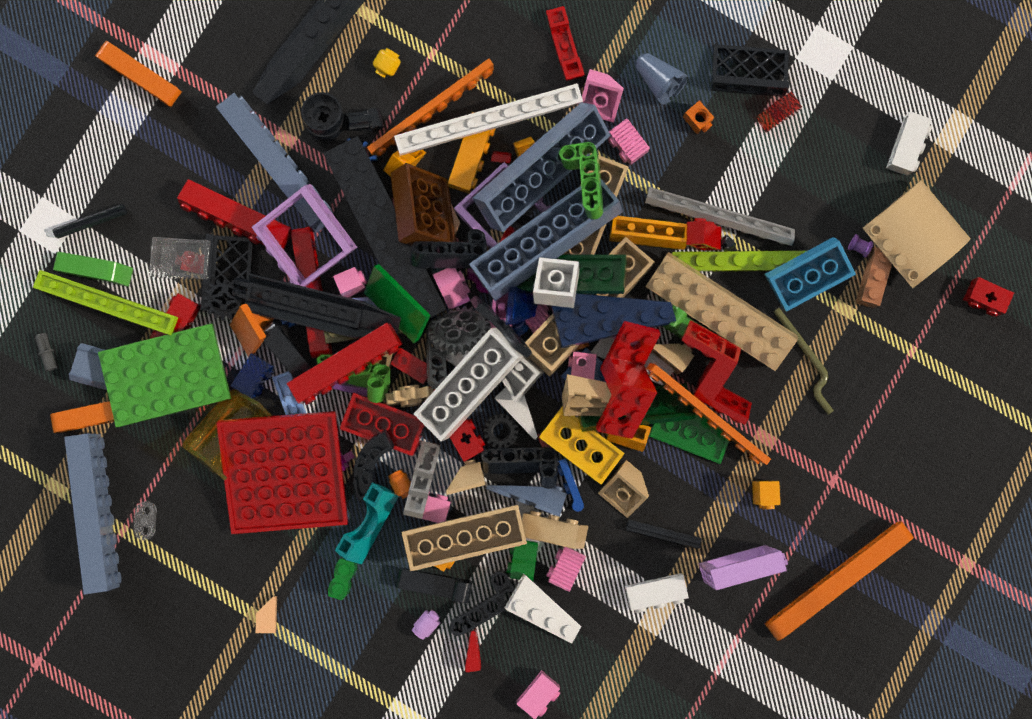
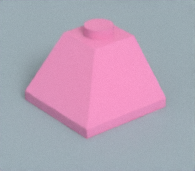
(603, 93)

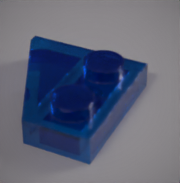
(519, 306)

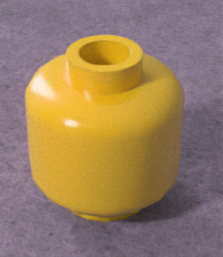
(386, 62)

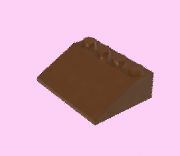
(422, 206)

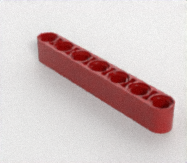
(307, 264)

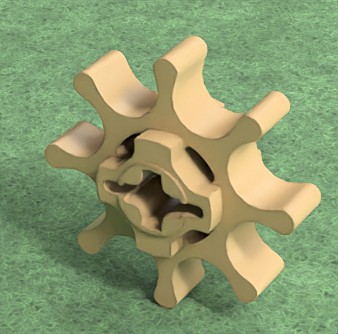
(409, 396)

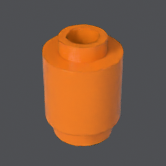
(400, 483)

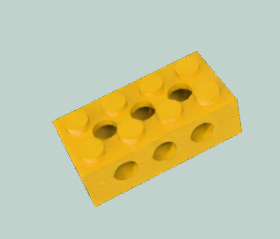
(582, 459)

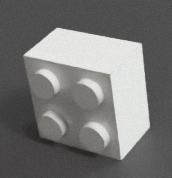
(556, 282)

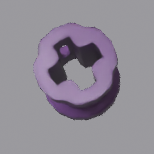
(860, 245)

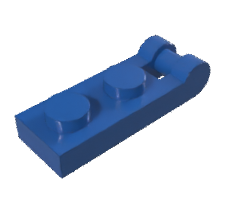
(570, 485)

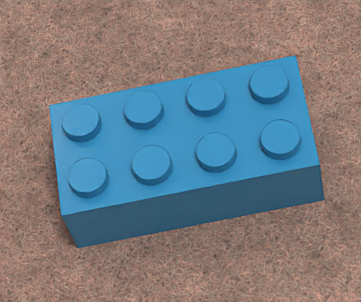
(810, 274)

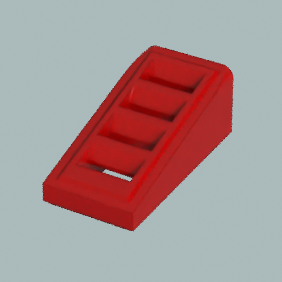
(473, 660)

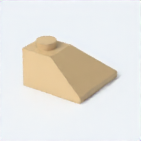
(674, 355)
(467, 477)
(625, 489)

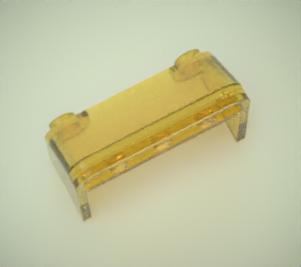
(204, 441)

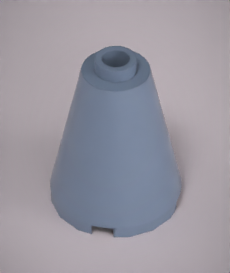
(660, 77)

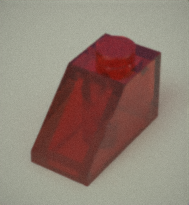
(779, 112)

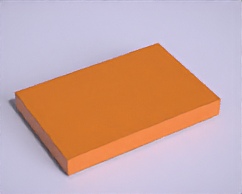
(247, 330)

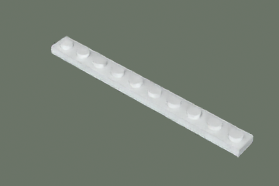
(488, 119)

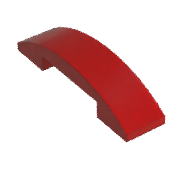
(564, 43)

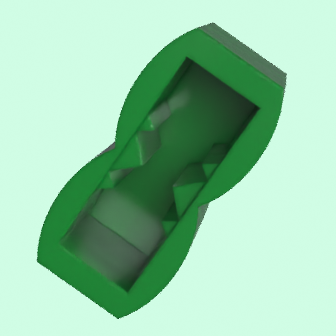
(523, 560)
(341, 583)

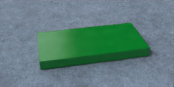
(393, 298)
(692, 436)

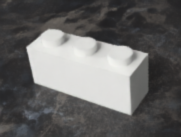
(909, 143)
(656, 592)

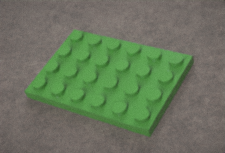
(164, 375)

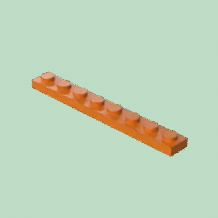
(438, 104)
(701, 410)

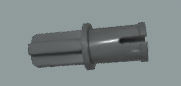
(45, 352)

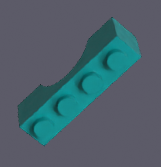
(356, 544)

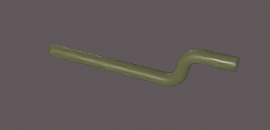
(813, 358)

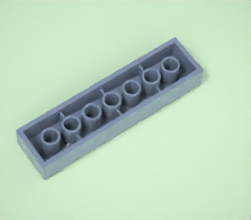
(269, 154)
(538, 168)
(543, 237)
(92, 513)

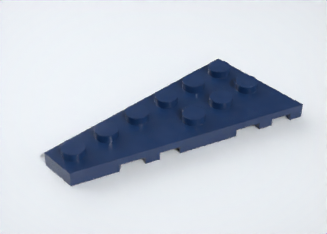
(602, 317)

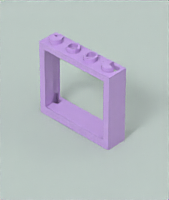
(461, 208)
(328, 219)
(742, 567)

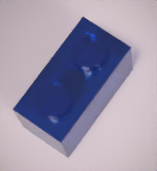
(252, 376)

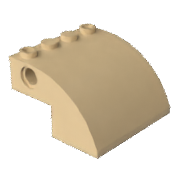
(917, 234)

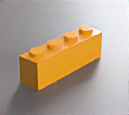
(470, 161)
(649, 232)

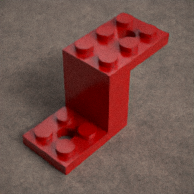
(628, 380)
(710, 384)

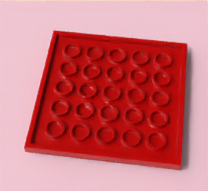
(282, 472)

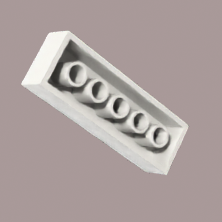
(468, 384)

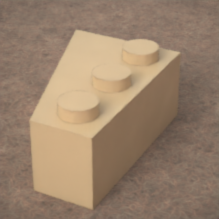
(584, 396)
(553, 530)

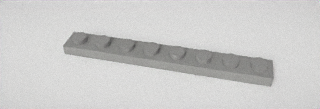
(720, 216)

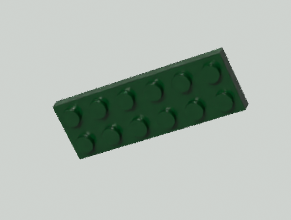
(596, 274)
(663, 409)

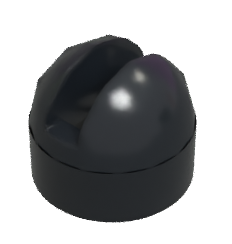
(728, 243)

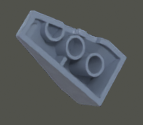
(539, 497)

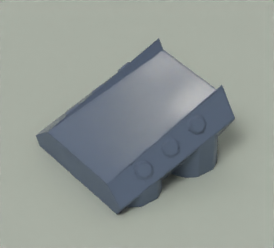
(87, 367)

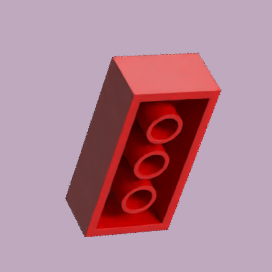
(370, 418)

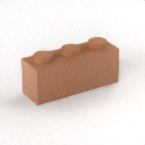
(874, 279)

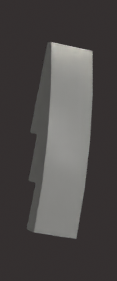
(422, 480)

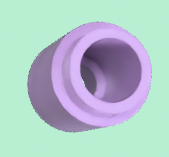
(426, 624)

